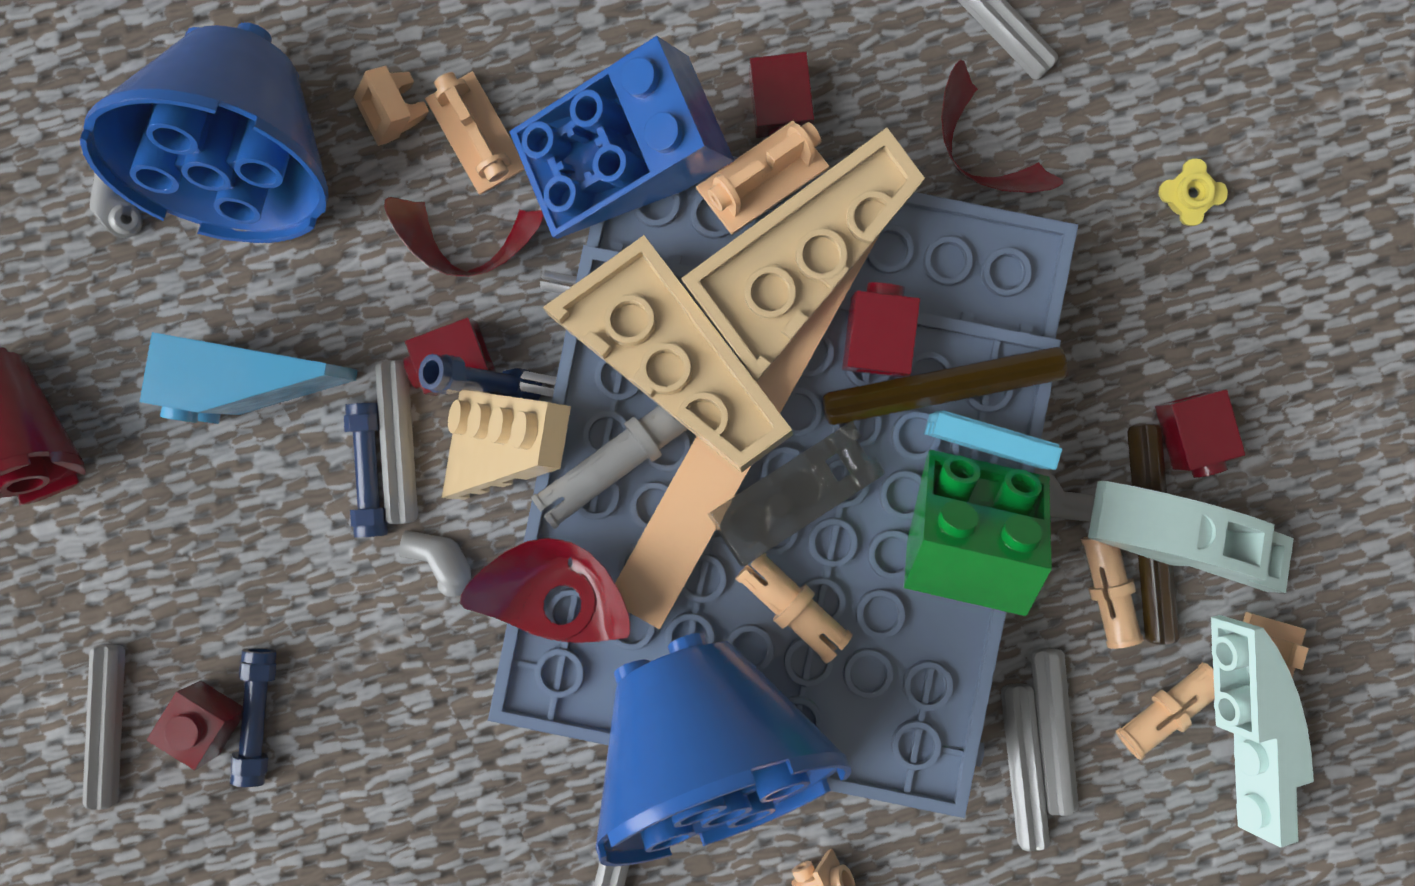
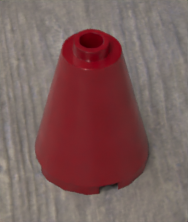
(34, 446)

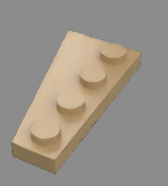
(501, 441)

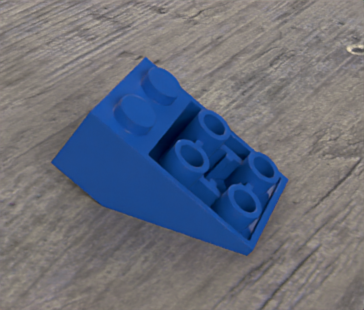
(621, 140)

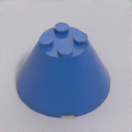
(213, 138)
(703, 752)

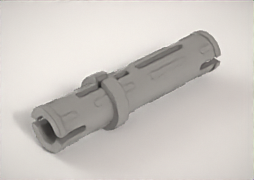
(608, 464)

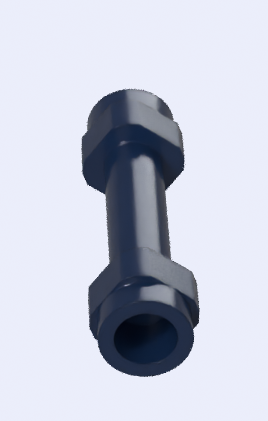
(449, 375)
(369, 517)
(249, 763)

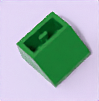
(980, 533)

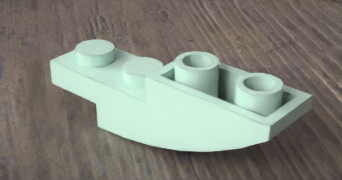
(1191, 535)
(1269, 728)

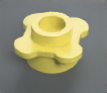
(1176, 192)

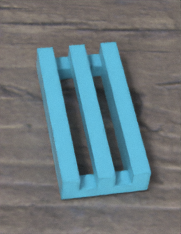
(993, 440)

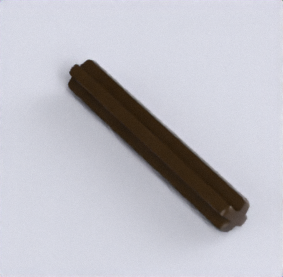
(945, 385)
(1156, 577)

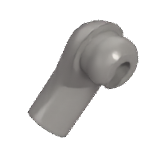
(113, 211)
(1067, 504)
(443, 557)

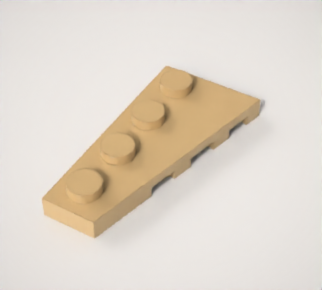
(792, 259)
(664, 344)

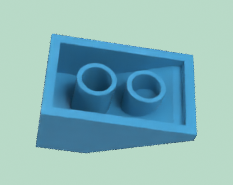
(209, 379)

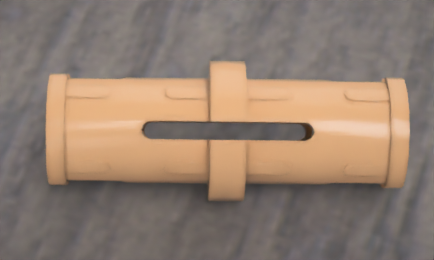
(1113, 594)
(794, 607)
(1169, 712)

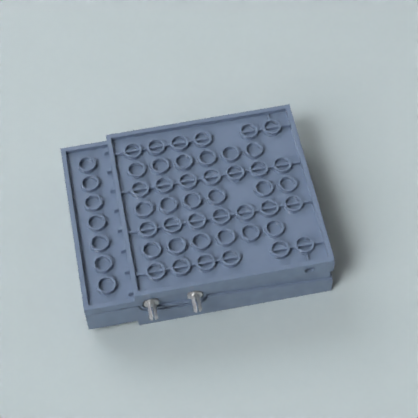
(920, 666)

